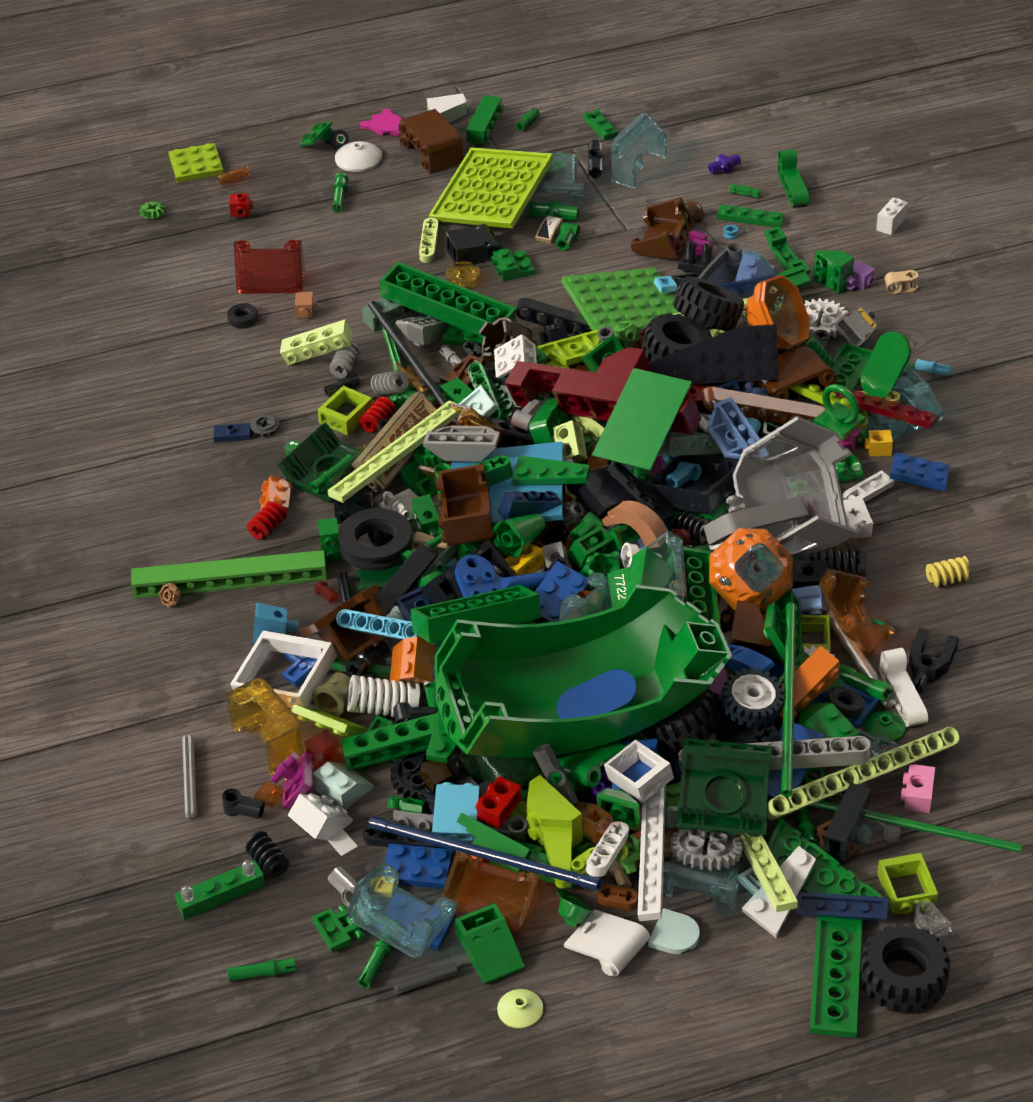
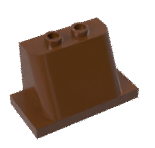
(345, 641)

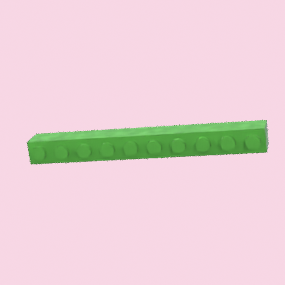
(230, 573)

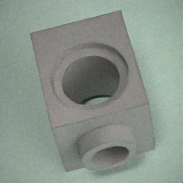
(552, 551)

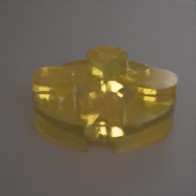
(470, 278)

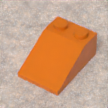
(412, 661)

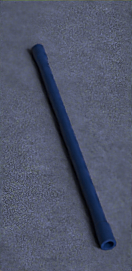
(582, 880)

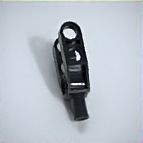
(927, 667)

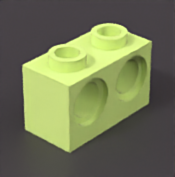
(573, 441)

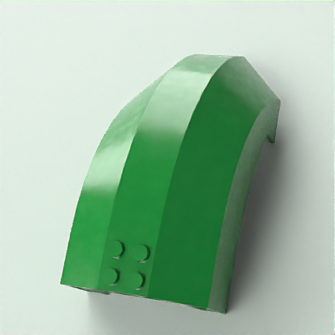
(505, 679)

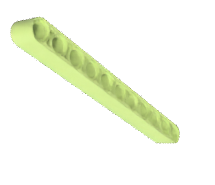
(871, 771)

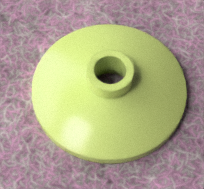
(520, 1015)

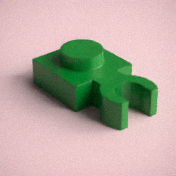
(407, 804)

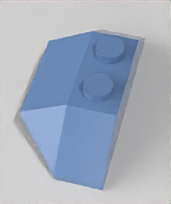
(752, 266)
(731, 429)

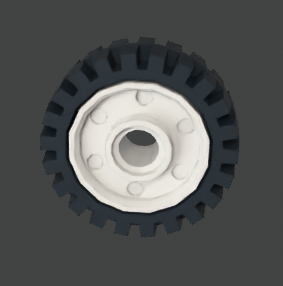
(752, 697)

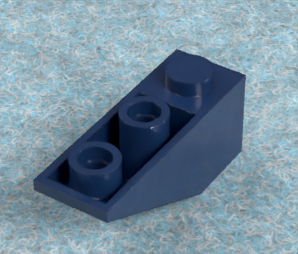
(519, 503)

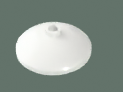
(358, 156)

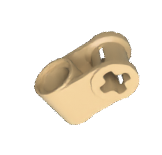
(900, 282)

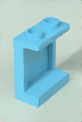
(449, 803)

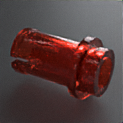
(322, 588)

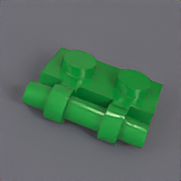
(331, 930)

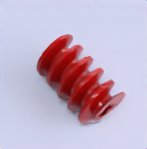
(379, 410)
(266, 520)

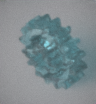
(881, 422)

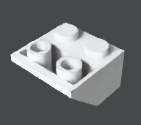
(319, 816)

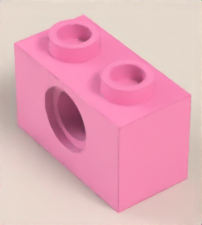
(919, 788)

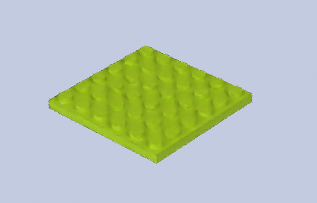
(491, 187)

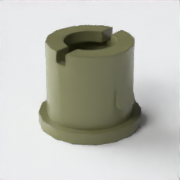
(332, 694)

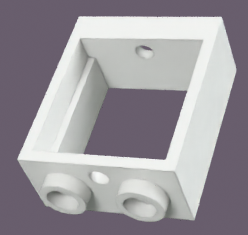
(648, 784)

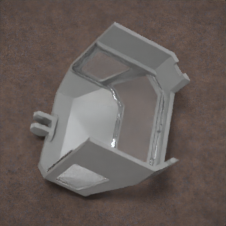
(792, 464)

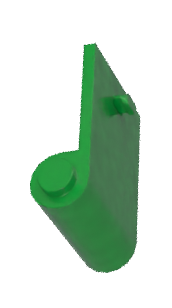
(584, 765)

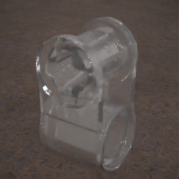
(933, 921)

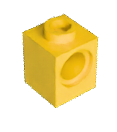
(879, 443)

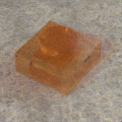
(269, 793)

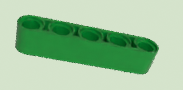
(480, 376)

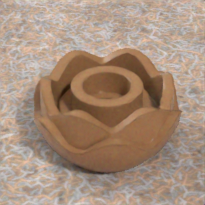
(170, 595)

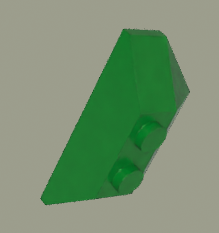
(826, 720)

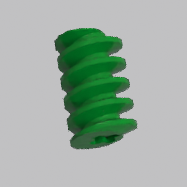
(818, 349)

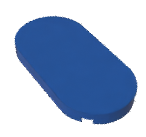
(599, 695)

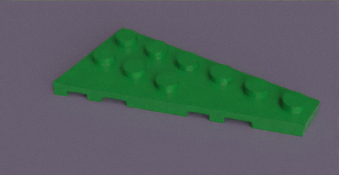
(827, 873)

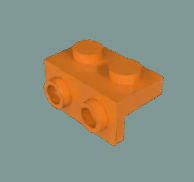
(275, 490)

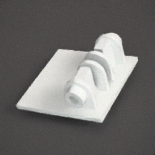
(400, 503)

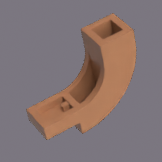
(639, 517)

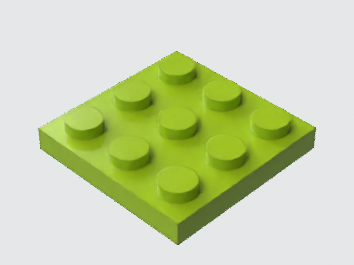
(195, 162)
(328, 721)

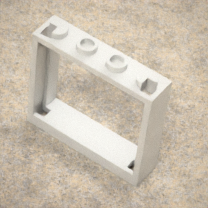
(292, 645)

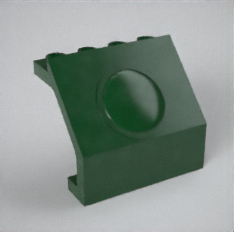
(313, 456)
(724, 787)

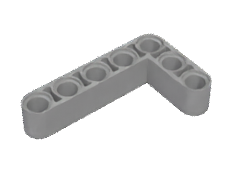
(755, 518)

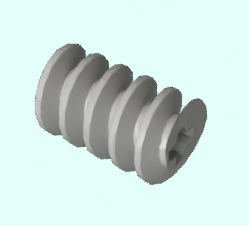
(344, 361)
(389, 383)

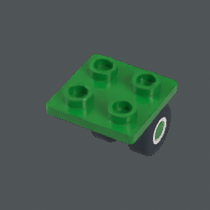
(323, 132)

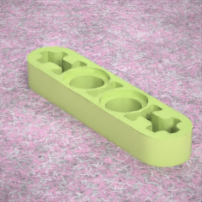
(428, 240)

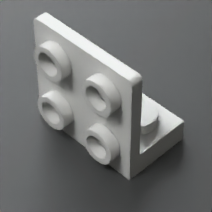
(515, 350)

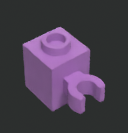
(862, 276)

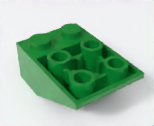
(488, 943)

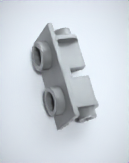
(413, 820)

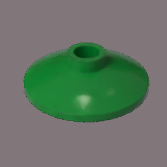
(885, 723)

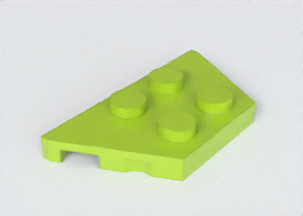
(570, 349)

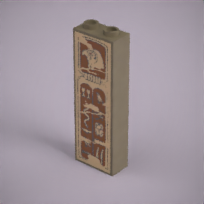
(409, 414)

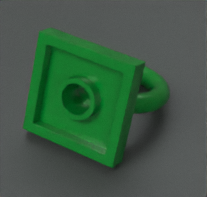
(837, 416)

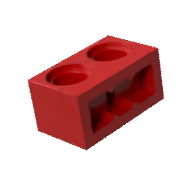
(498, 802)

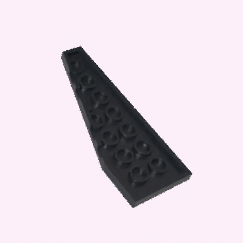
(738, 355)

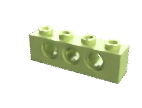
(316, 342)

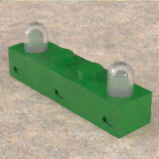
(219, 889)

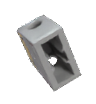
(856, 325)

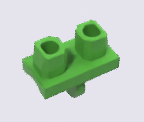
(634, 846)

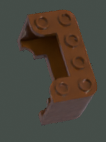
(434, 138)
(466, 505)

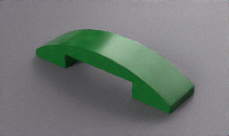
(782, 251)

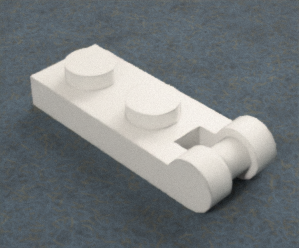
(869, 487)

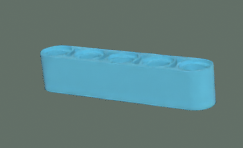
(374, 624)

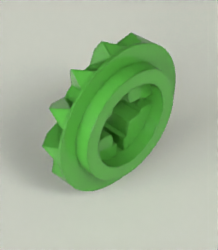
(152, 210)

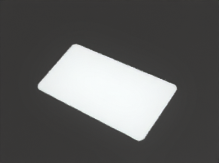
(342, 842)

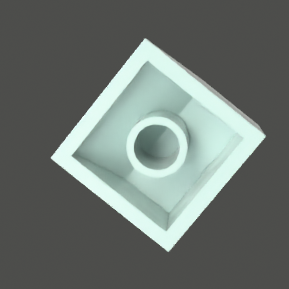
(340, 784)

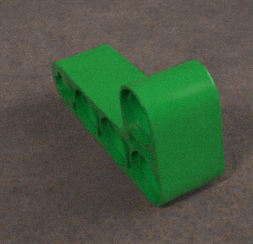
(791, 178)
(544, 421)
(497, 469)

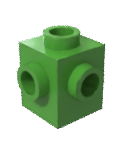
(626, 333)

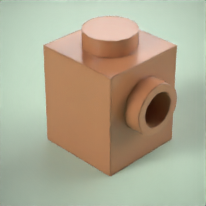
(305, 305)

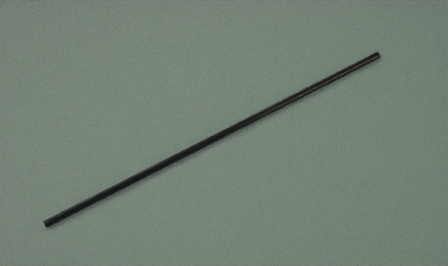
(423, 375)

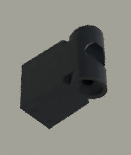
(471, 244)
(600, 492)

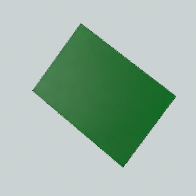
(642, 419)

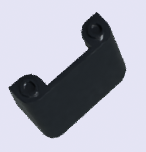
(439, 590)

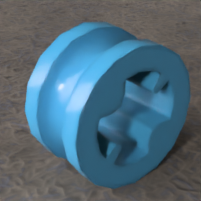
(730, 232)

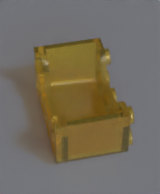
(259, 707)

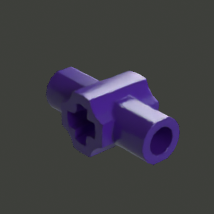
(724, 164)

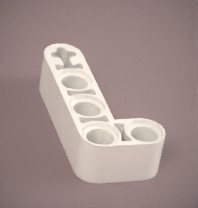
(907, 699)

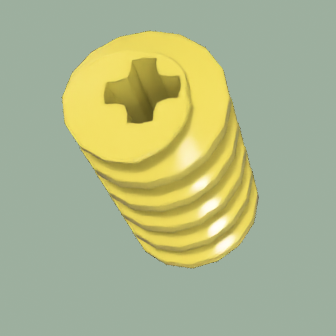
(948, 570)

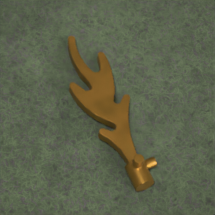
(413, 381)

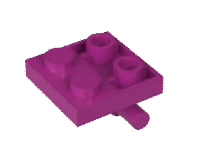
(297, 777)

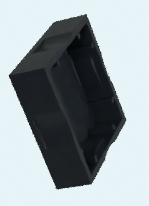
(701, 495)

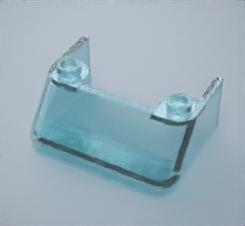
(632, 143)

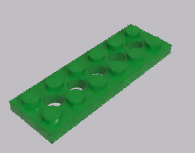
(848, 985)

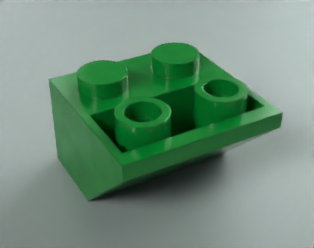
(833, 269)

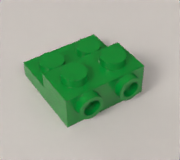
(512, 265)

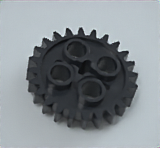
(406, 774)

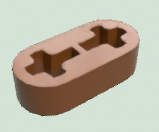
(618, 897)

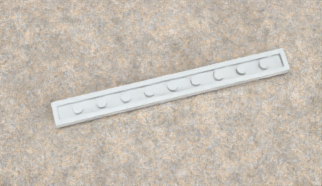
(652, 857)

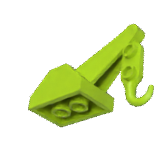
(557, 828)

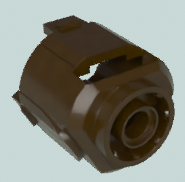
(500, 333)

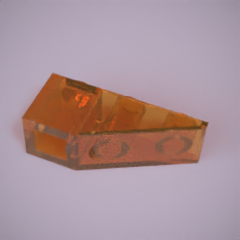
(594, 820)

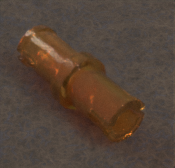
(233, 175)

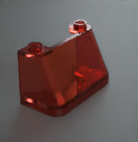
(269, 269)

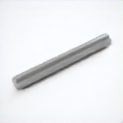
(189, 777)

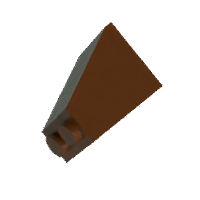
(748, 628)

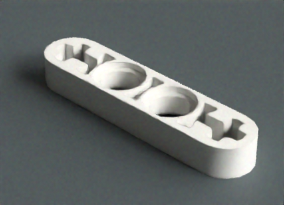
(605, 847)

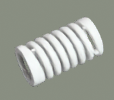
(361, 685)

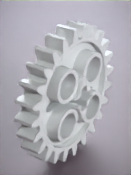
(831, 314)

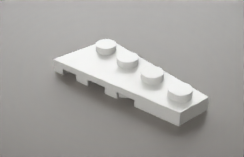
(796, 872)

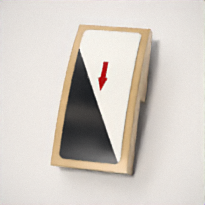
(548, 229)

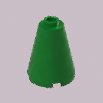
(517, 533)

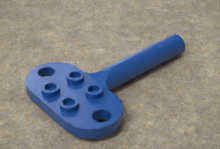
(484, 578)

